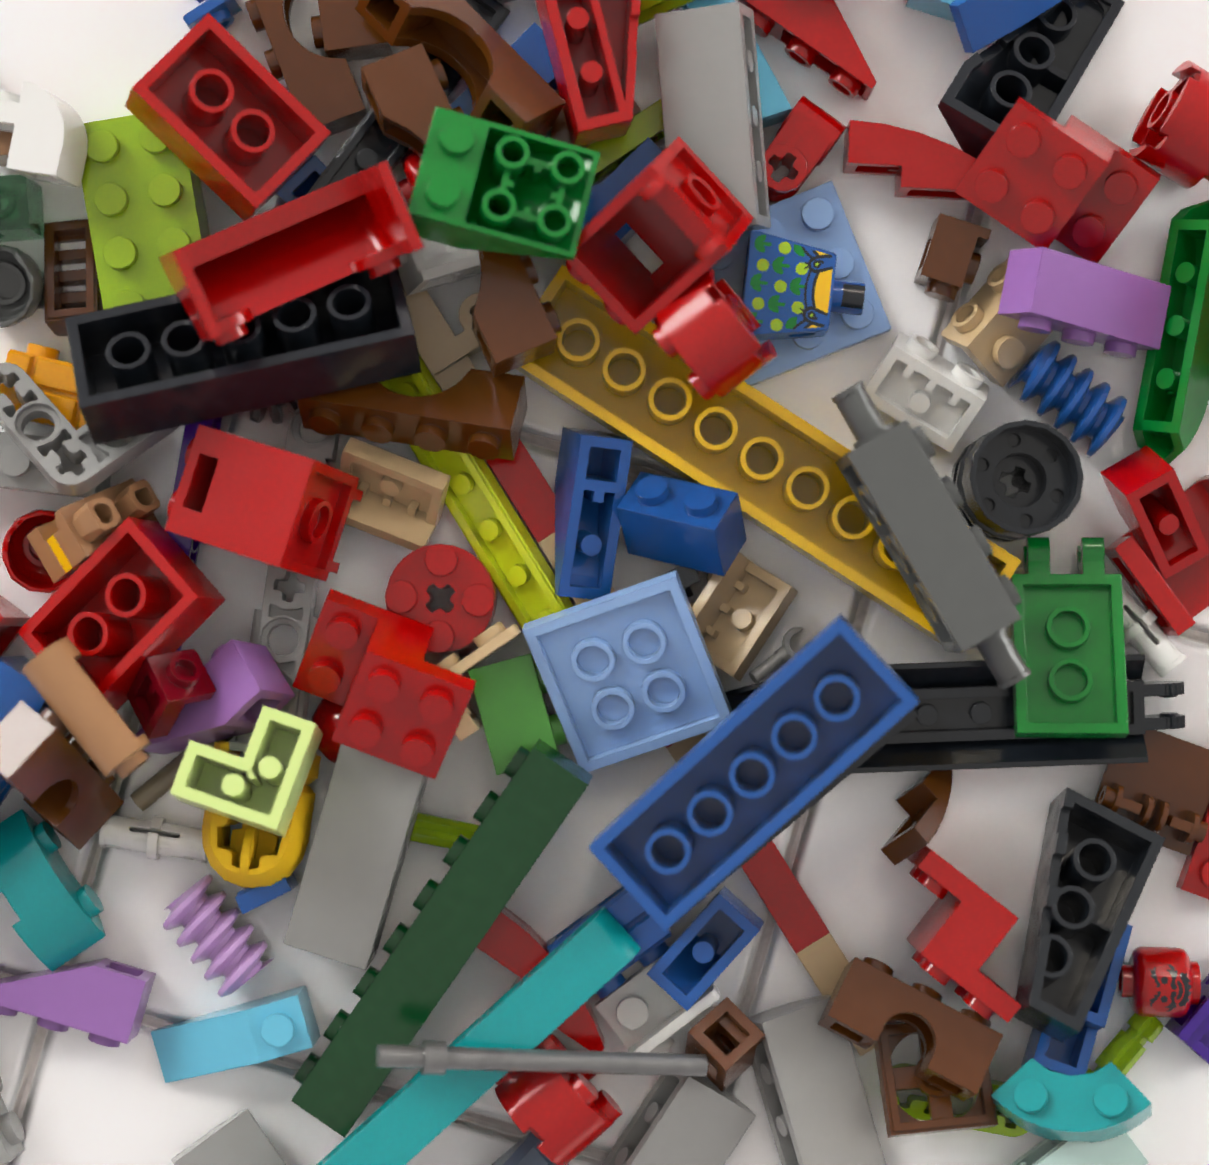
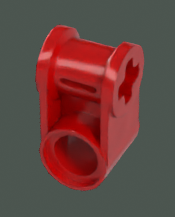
(800, 146)

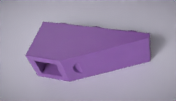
(244, 682)
(88, 996)

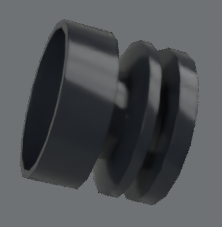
(1042, 469)

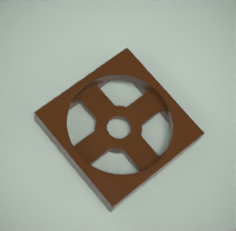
(898, 1122)

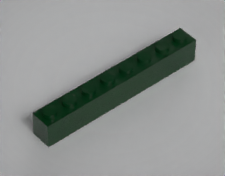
(443, 935)

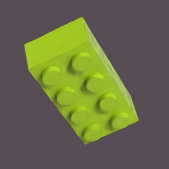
(137, 209)

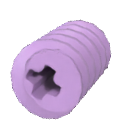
(216, 936)

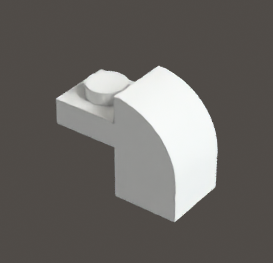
(47, 136)

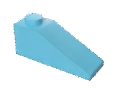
(237, 1036)

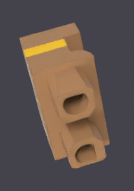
(87, 523)

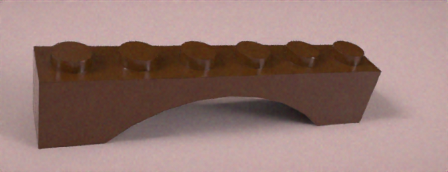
(508, 312)

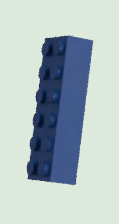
(753, 772)

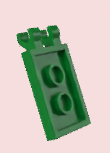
(1071, 645)

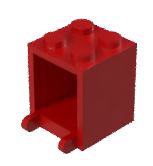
(679, 215)
(262, 502)

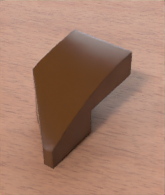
(926, 809)

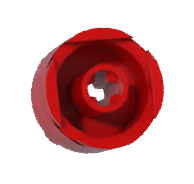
(1176, 128)
(713, 336)
(444, 567)
(557, 1107)

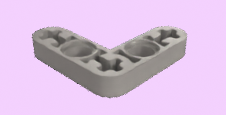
(97, 460)

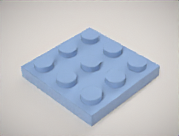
(819, 222)
(628, 672)

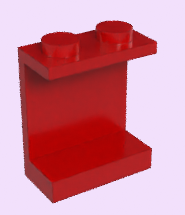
(1179, 596)

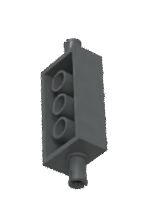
(929, 537)

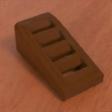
(55, 279)

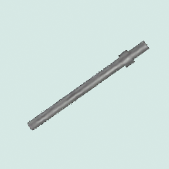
(435, 1058)

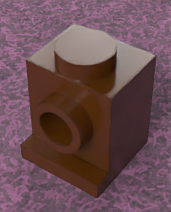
(950, 257)
(727, 1041)

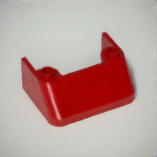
(292, 252)

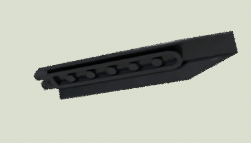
(971, 723)

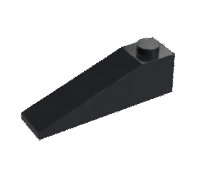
(1033, 63)

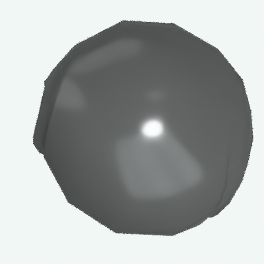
(19, 286)

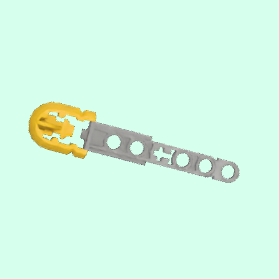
(252, 854)

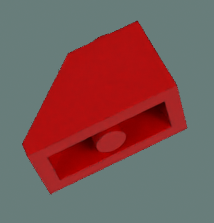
(1156, 511)

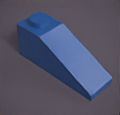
(587, 524)

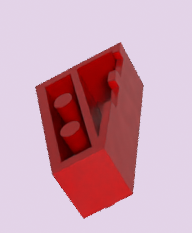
(593, 63)

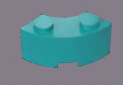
(53, 908)
(1072, 1107)

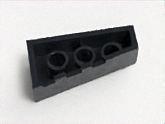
(1080, 907)

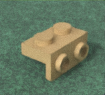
(990, 338)
(399, 496)
(740, 613)

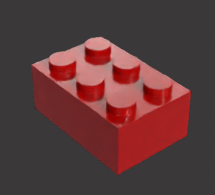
(226, 117)
(124, 605)

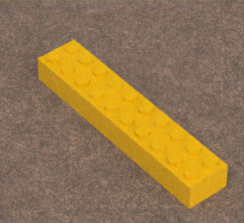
(728, 443)

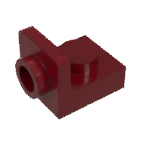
(164, 688)

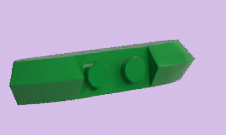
(1177, 375)

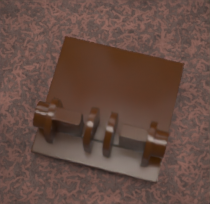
(1164, 793)

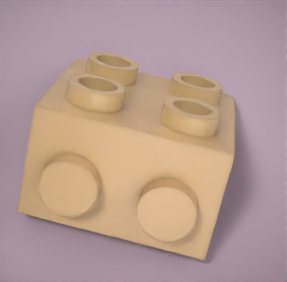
(488, 643)

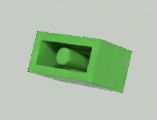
(514, 708)

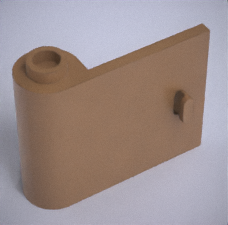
(85, 710)

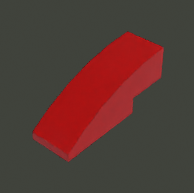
(919, 162)
(520, 950)

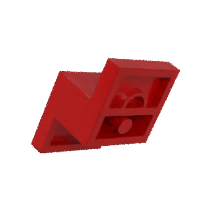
(1057, 182)
(388, 693)
(960, 934)

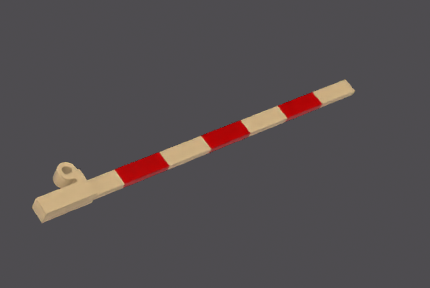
(532, 496)

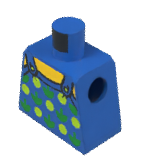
(794, 288)

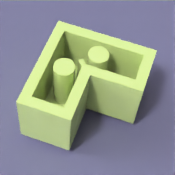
(261, 785)

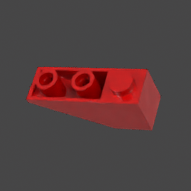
(816, 36)

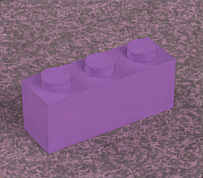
(1084, 301)

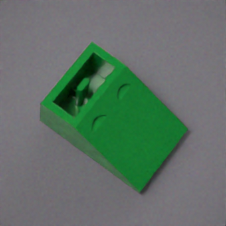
(501, 188)

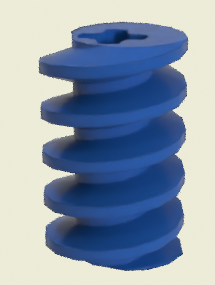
(1071, 396)

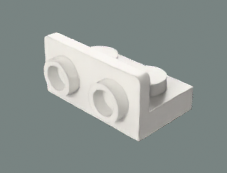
(927, 390)
(647, 1015)

